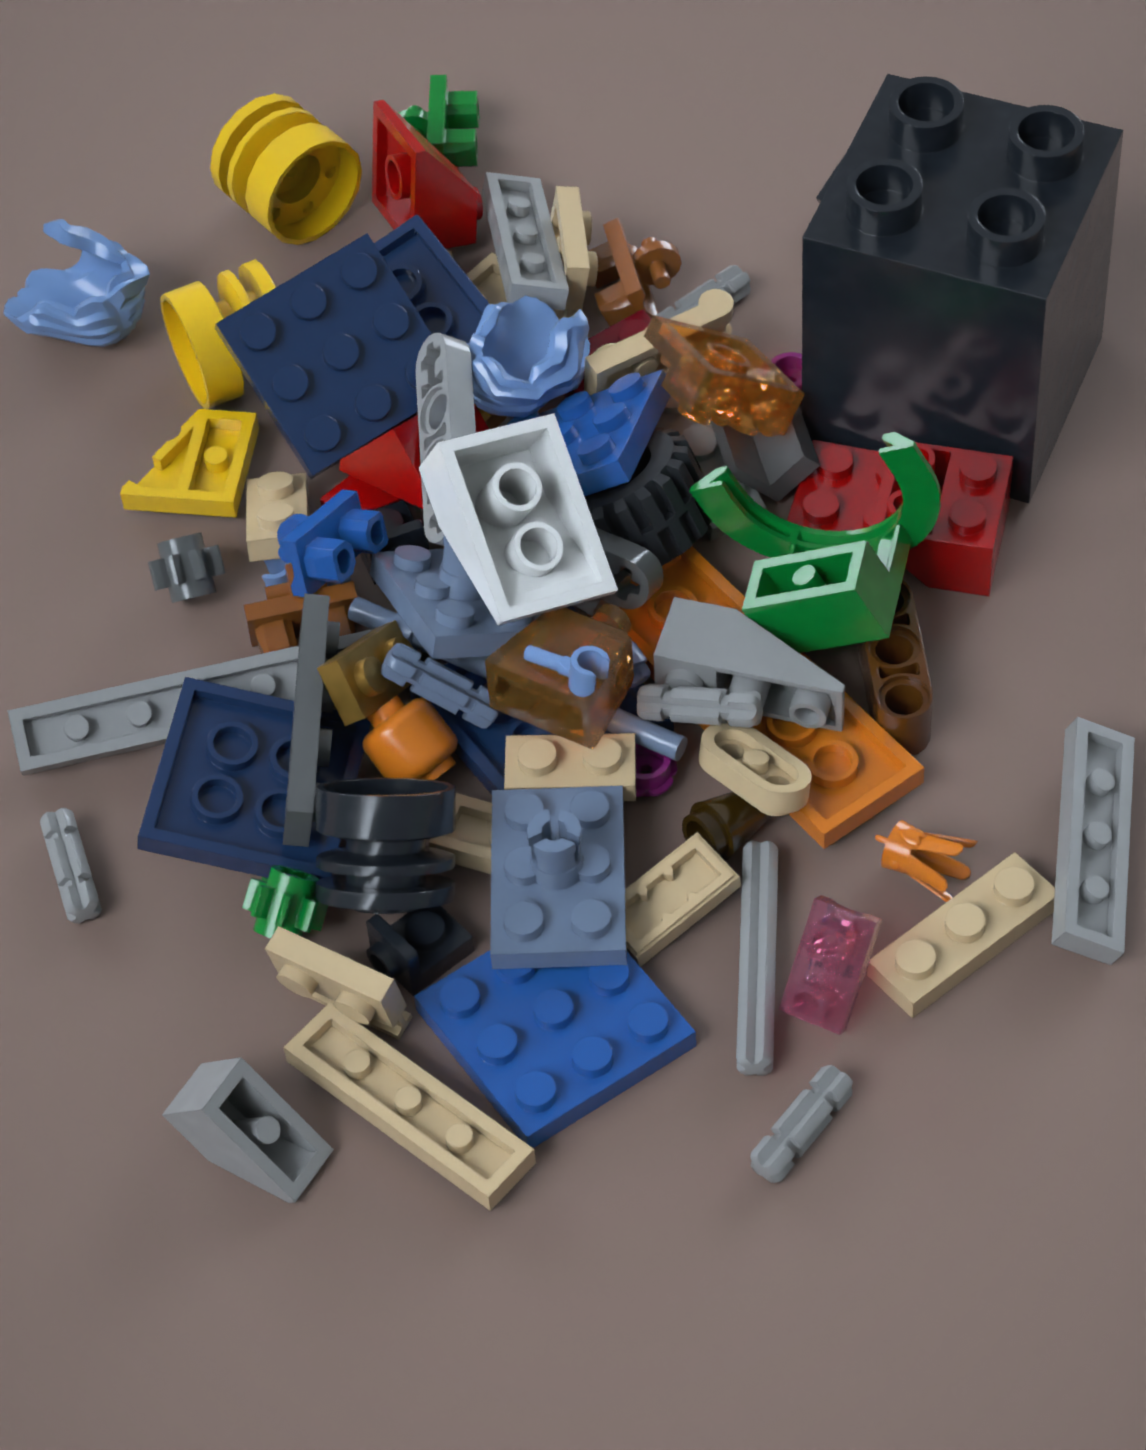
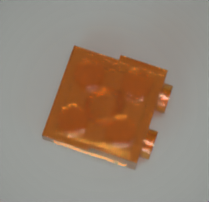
(723, 379)

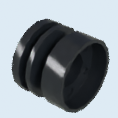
(385, 851)

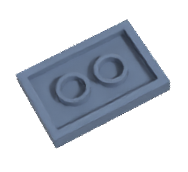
(440, 602)
(558, 878)

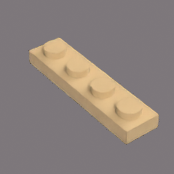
(410, 1106)

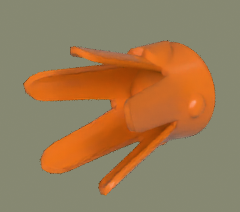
(925, 856)

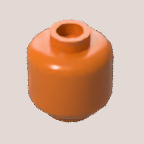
(410, 740)

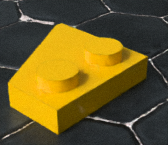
(199, 468)

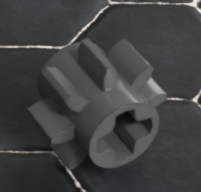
(186, 567)

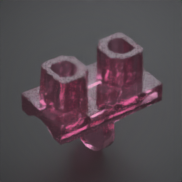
(830, 965)

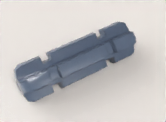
(438, 685)

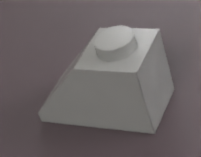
(248, 1128)

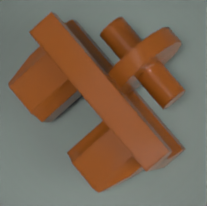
(637, 268)
(278, 619)

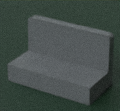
(769, 463)

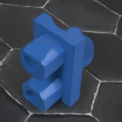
(329, 540)

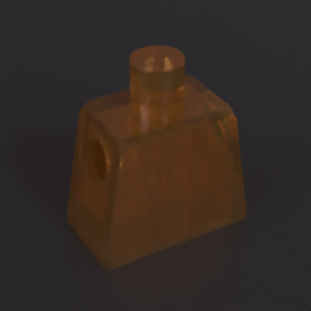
(542, 694)

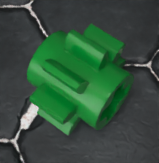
(285, 901)

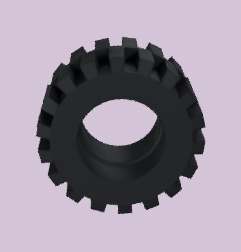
(656, 502)

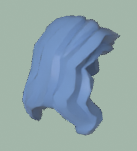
(87, 303)
(526, 356)

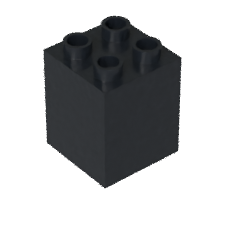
(958, 275)

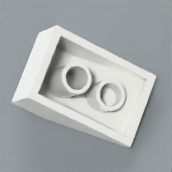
(518, 519)

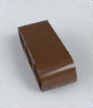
(899, 678)

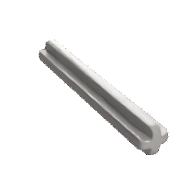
(757, 959)

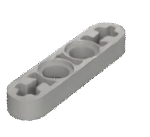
(443, 405)

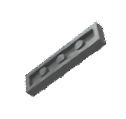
(309, 742)

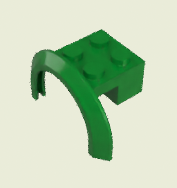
(821, 583)

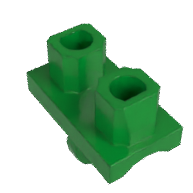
(449, 122)

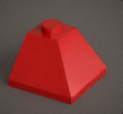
(418, 179)

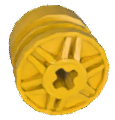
(286, 169)
(190, 325)

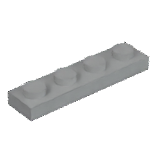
(524, 239)
(1093, 841)

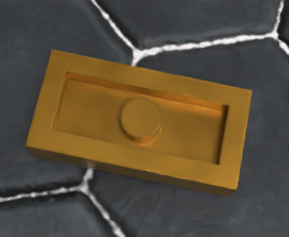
(356, 677)

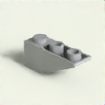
(729, 651)

